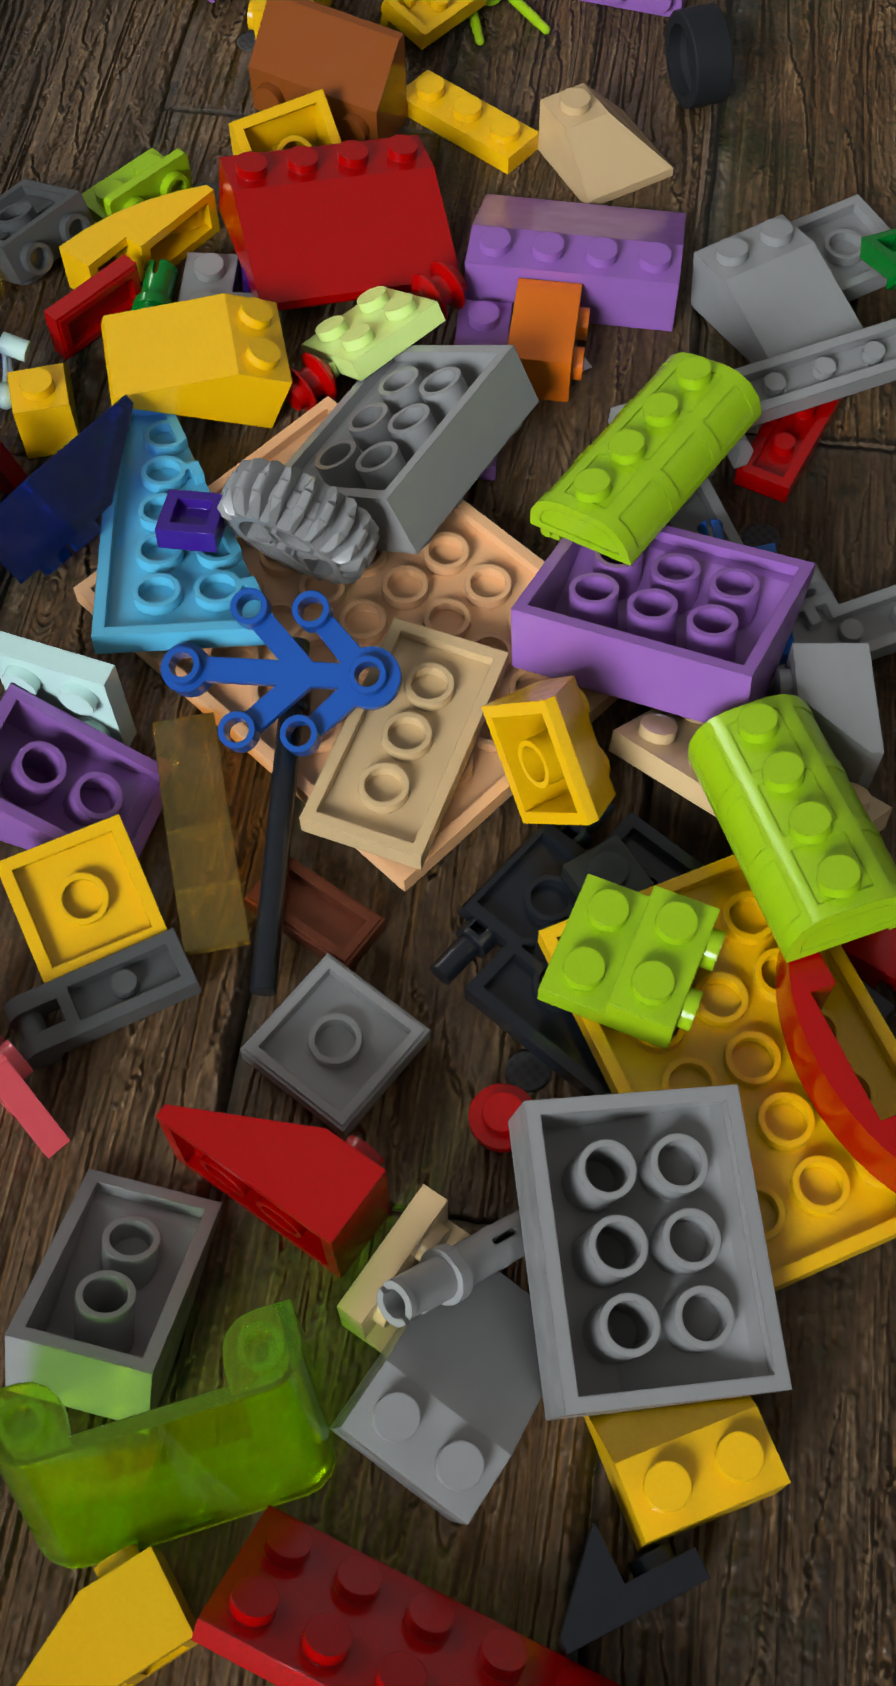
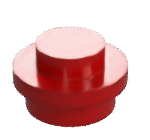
(490, 1115)

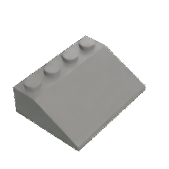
(419, 435)
(645, 1251)

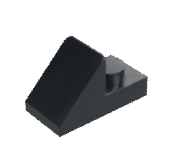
(603, 1601)

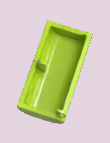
(650, 458)
(795, 825)

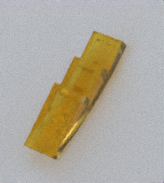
(200, 834)

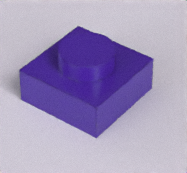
(190, 521)

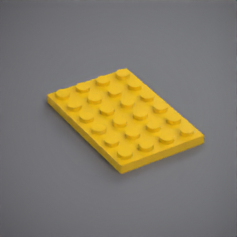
(809, 1188)

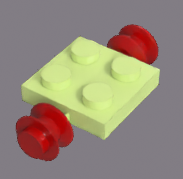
(373, 333)

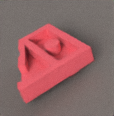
(24, 1104)

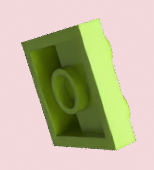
(633, 959)

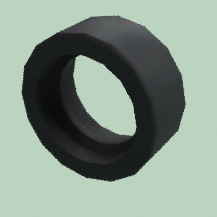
(699, 55)

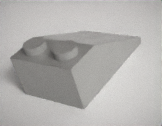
(769, 291)
(112, 1296)
(450, 1398)

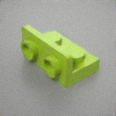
(139, 181)

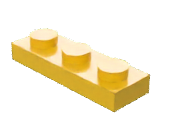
(470, 122)

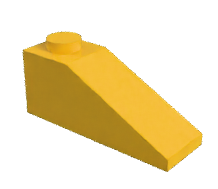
(117, 1626)

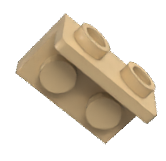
(414, 1233)

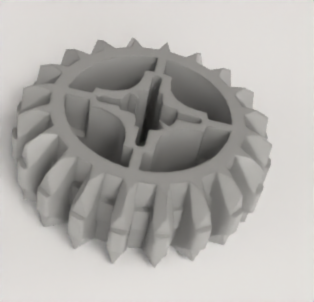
(299, 521)

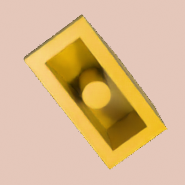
(44, 408)

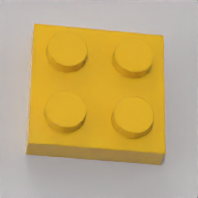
(81, 897)

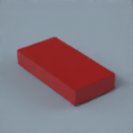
(78, 315)

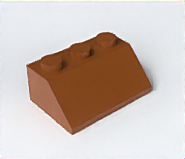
(350, 58)

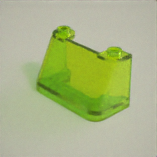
(175, 1464)

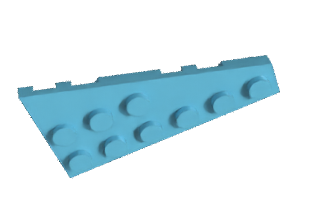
(154, 594)

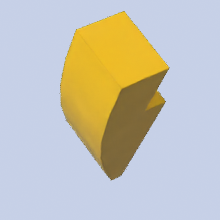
(144, 232)

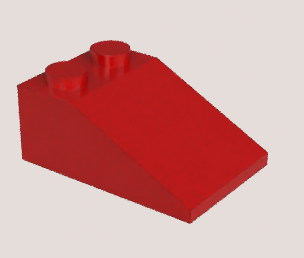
(291, 1176)

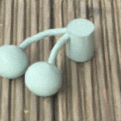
(11, 347)

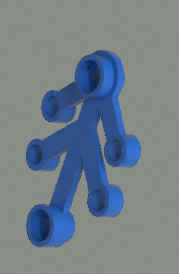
(291, 674)

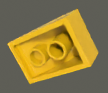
(200, 359)

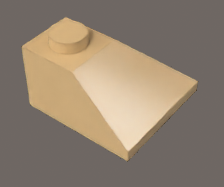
(597, 146)

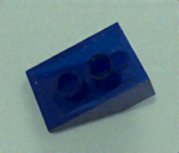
(64, 497)

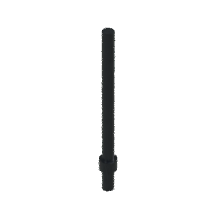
(277, 854)

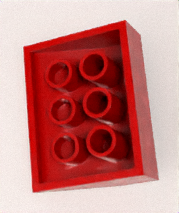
(334, 219)

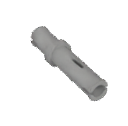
(449, 1271)

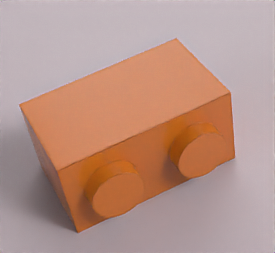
(545, 335)

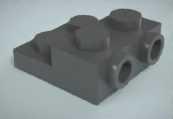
(34, 225)

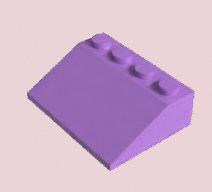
(618, 254)
(676, 631)

